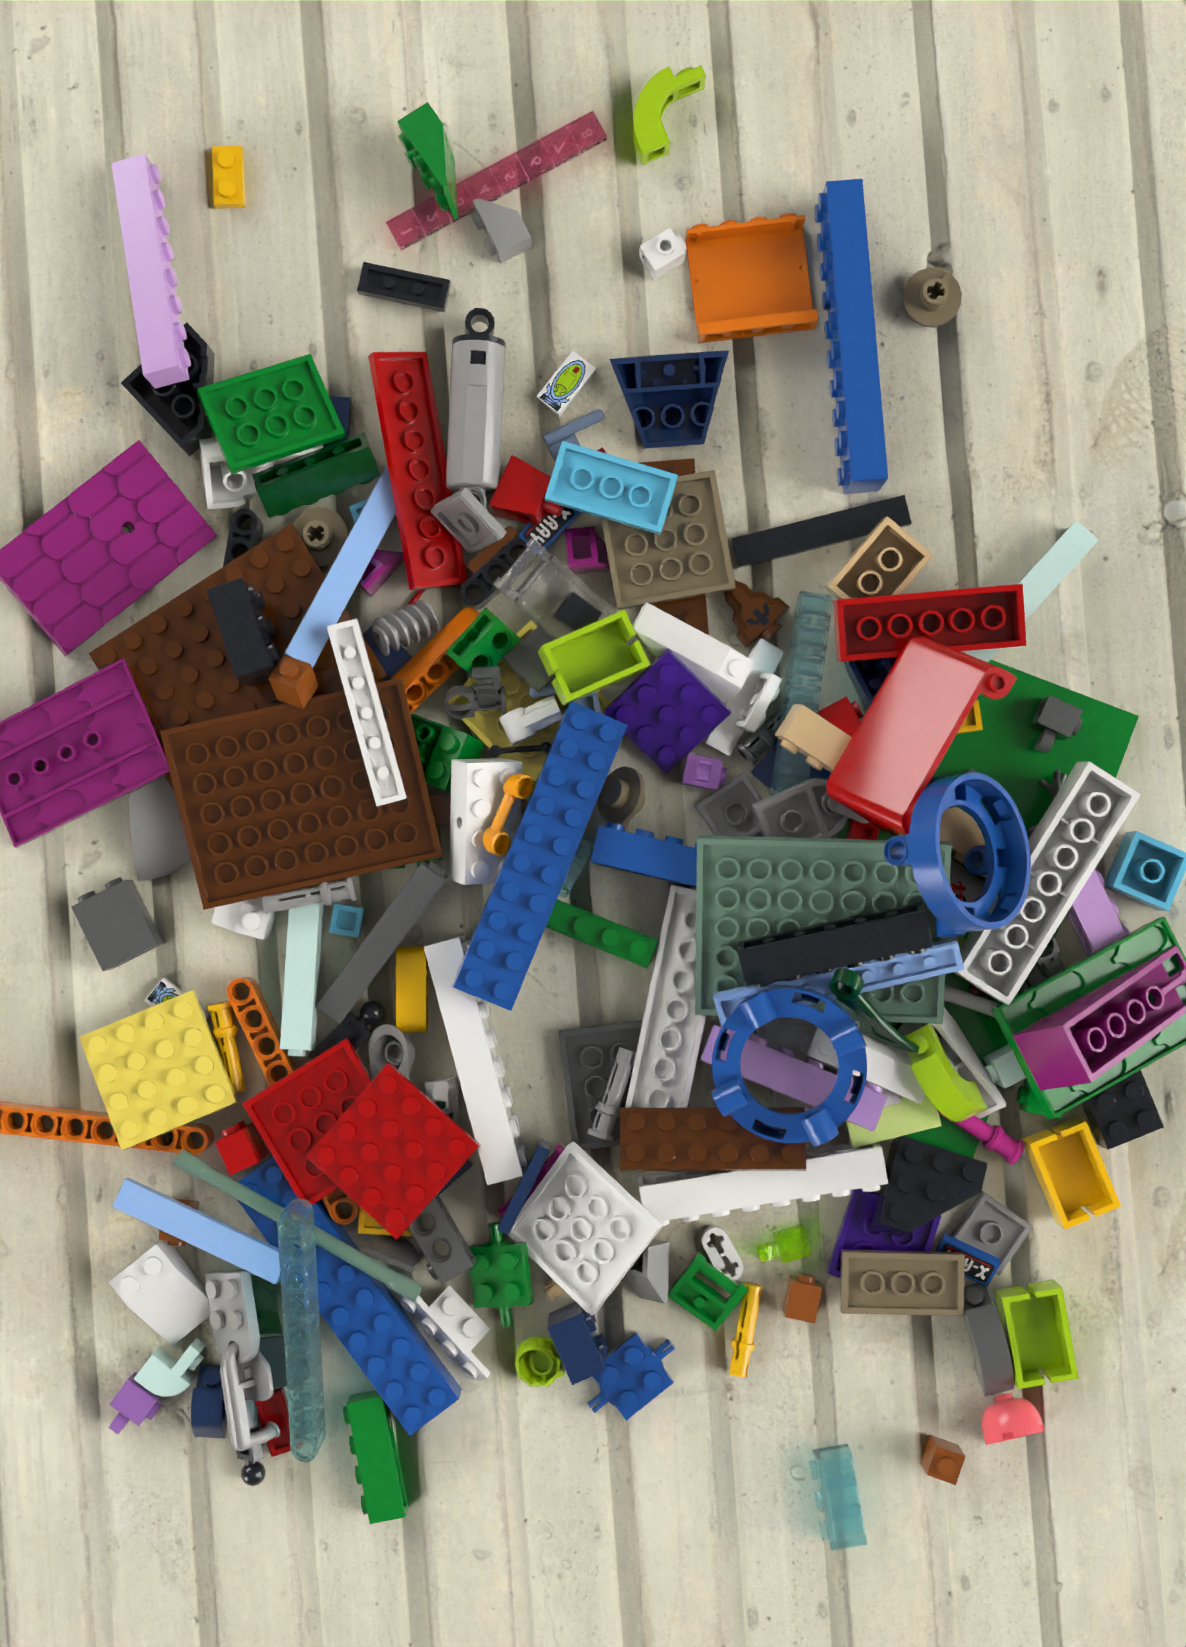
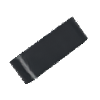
(239, 538)
(481, 580)

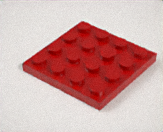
(302, 1109)
(392, 1150)

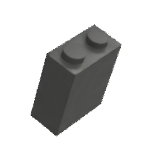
(116, 923)

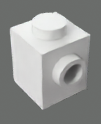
(663, 253)

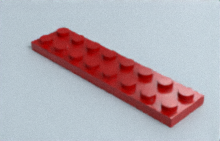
(416, 467)

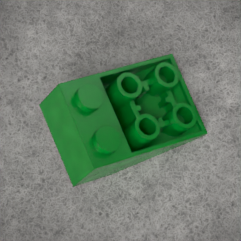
(431, 152)
(438, 746)

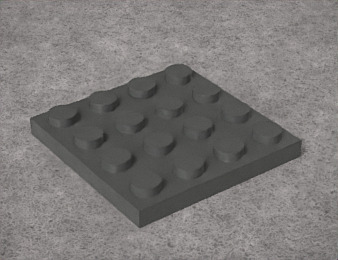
(587, 1065)

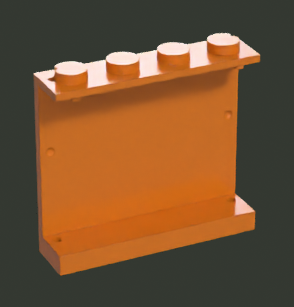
(750, 278)

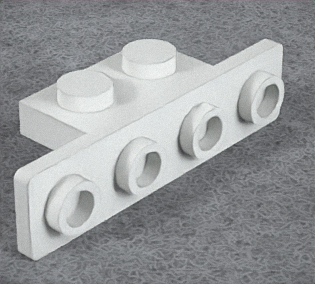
(751, 701)
(454, 1326)

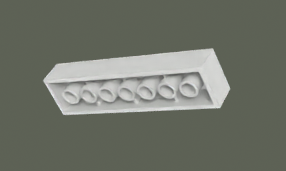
(1062, 857)
(477, 1066)
(829, 1170)

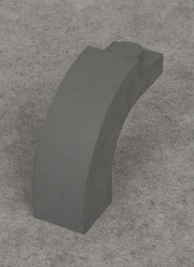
(988, 1341)

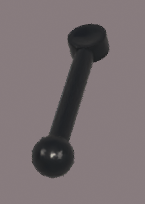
(496, 751)

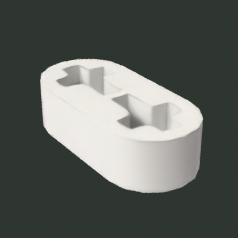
(728, 1249)

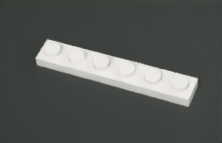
(366, 712)

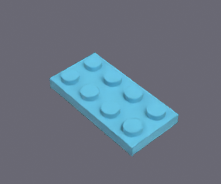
(611, 487)

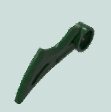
(847, 988)

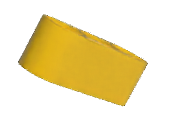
(412, 989)

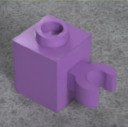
(703, 772)
(133, 1404)

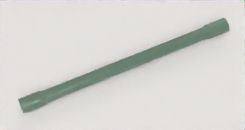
(201, 1170)

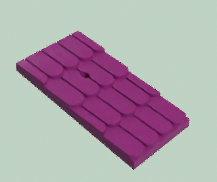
(81, 568)
(94, 751)

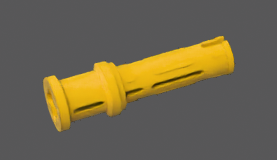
(225, 1033)

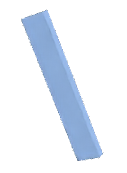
(199, 1229)

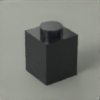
(576, 612)

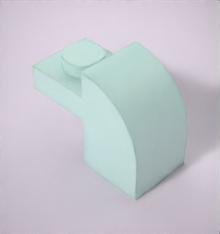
(166, 1375)

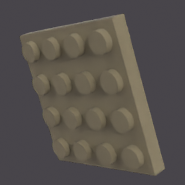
(681, 562)

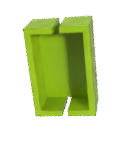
(593, 657)
(1037, 1333)

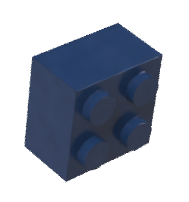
(577, 1342)

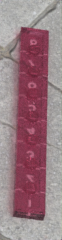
(500, 178)

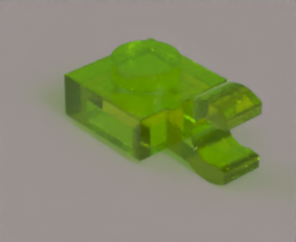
(788, 1244)

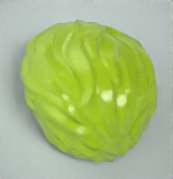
(538, 1362)

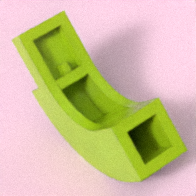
(659, 93)
(940, 1081)

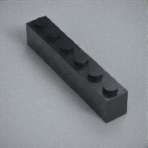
(834, 945)

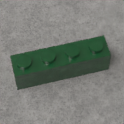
(316, 475)

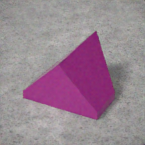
(586, 551)
(379, 569)

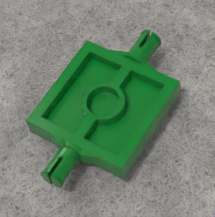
(501, 1275)

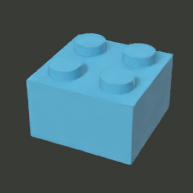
(1147, 871)

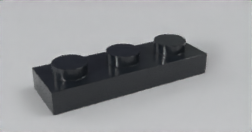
(404, 287)

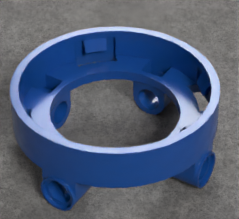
(1002, 858)
(813, 1125)

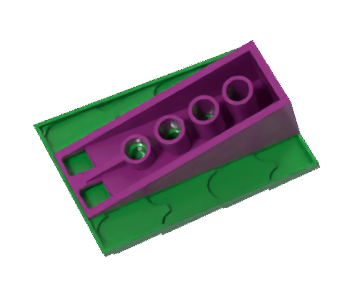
(1099, 1018)

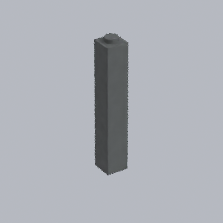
(382, 940)

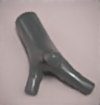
(1056, 785)

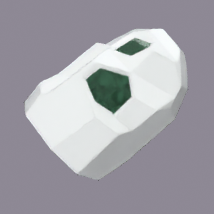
(445, 1095)

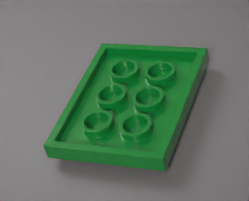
(270, 413)

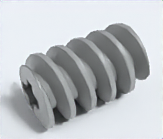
(403, 626)

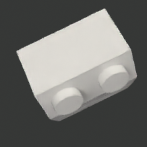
(163, 1292)

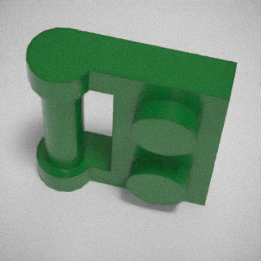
(700, 1298)

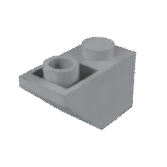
(504, 229)
(651, 1272)

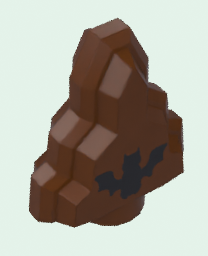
(754, 613)

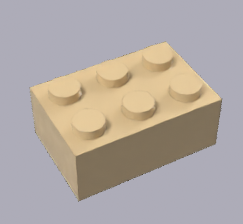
(880, 564)

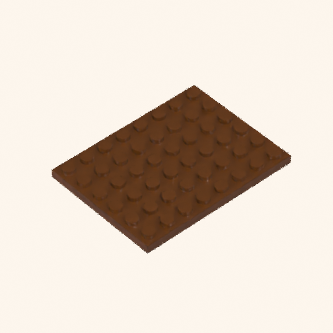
(181, 653)
(287, 798)

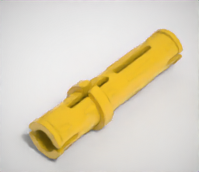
(743, 1340)

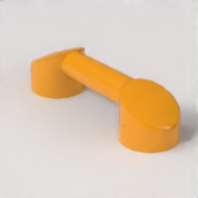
(515, 787)

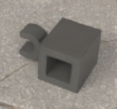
(1055, 720)

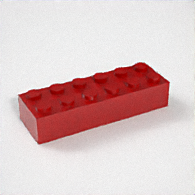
(955, 618)

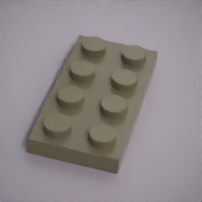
(902, 1282)

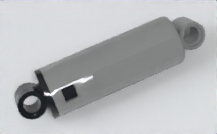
(476, 408)

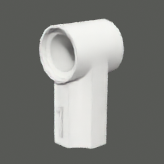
(524, 722)

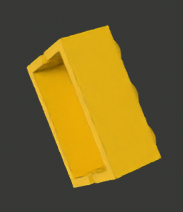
(1071, 1172)

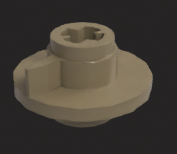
(932, 297)
(322, 533)
(622, 796)

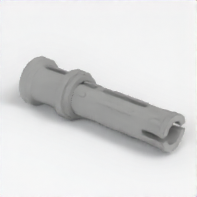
(325, 893)
(609, 1108)

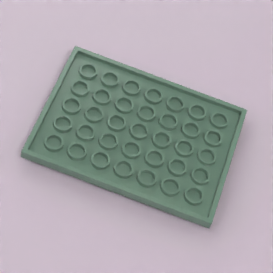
(786, 884)

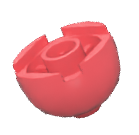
(1010, 1419)

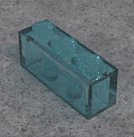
(837, 1497)

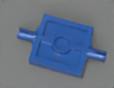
(632, 1376)

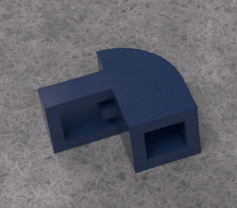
(208, 1404)

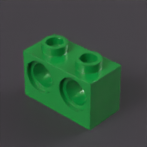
(480, 642)

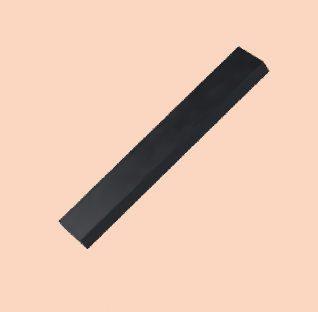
(818, 532)

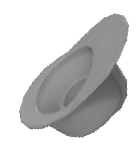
(392, 1046)

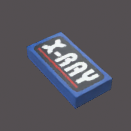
(549, 528)
(978, 1264)

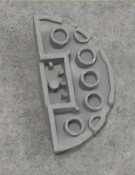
(156, 831)

